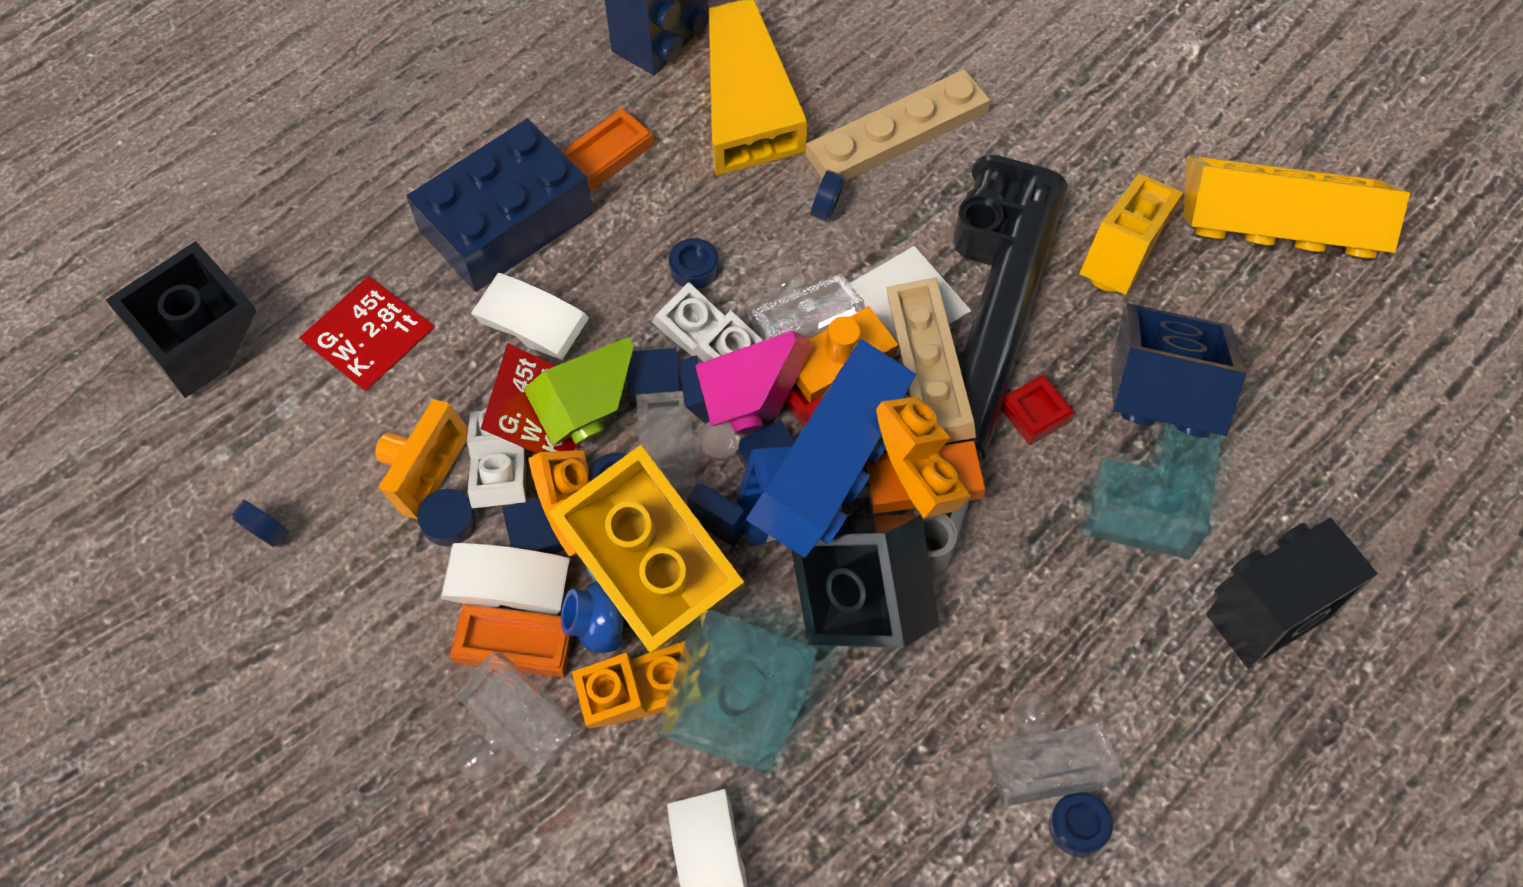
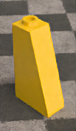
(751, 95)

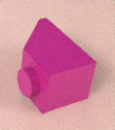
(752, 381)

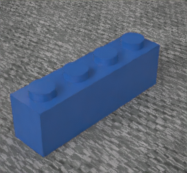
(830, 453)

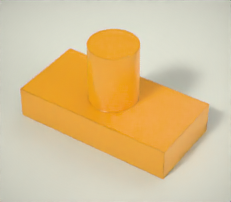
(835, 345)
(422, 459)

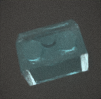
(736, 691)

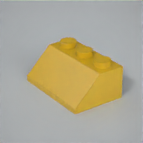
(646, 549)

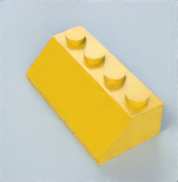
(1293, 205)

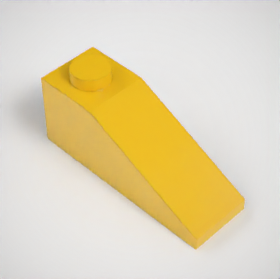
(1129, 234)

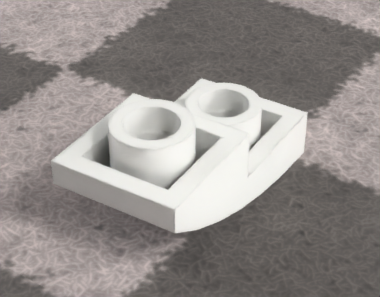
(530, 315)
(701, 327)
(496, 467)
(505, 577)
(706, 842)

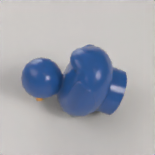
(593, 619)

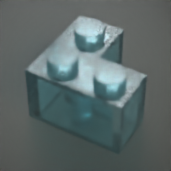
(1159, 505)

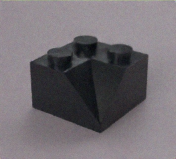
(186, 317)
(868, 584)
(1289, 590)

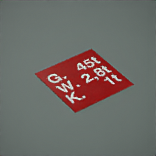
(366, 333)
(509, 410)

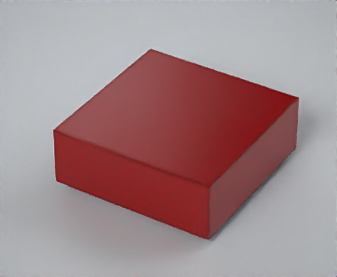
(1036, 409)

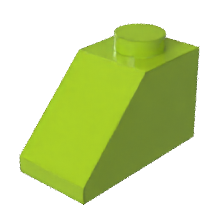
(580, 392)

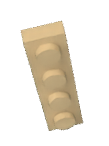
(899, 126)
(930, 353)

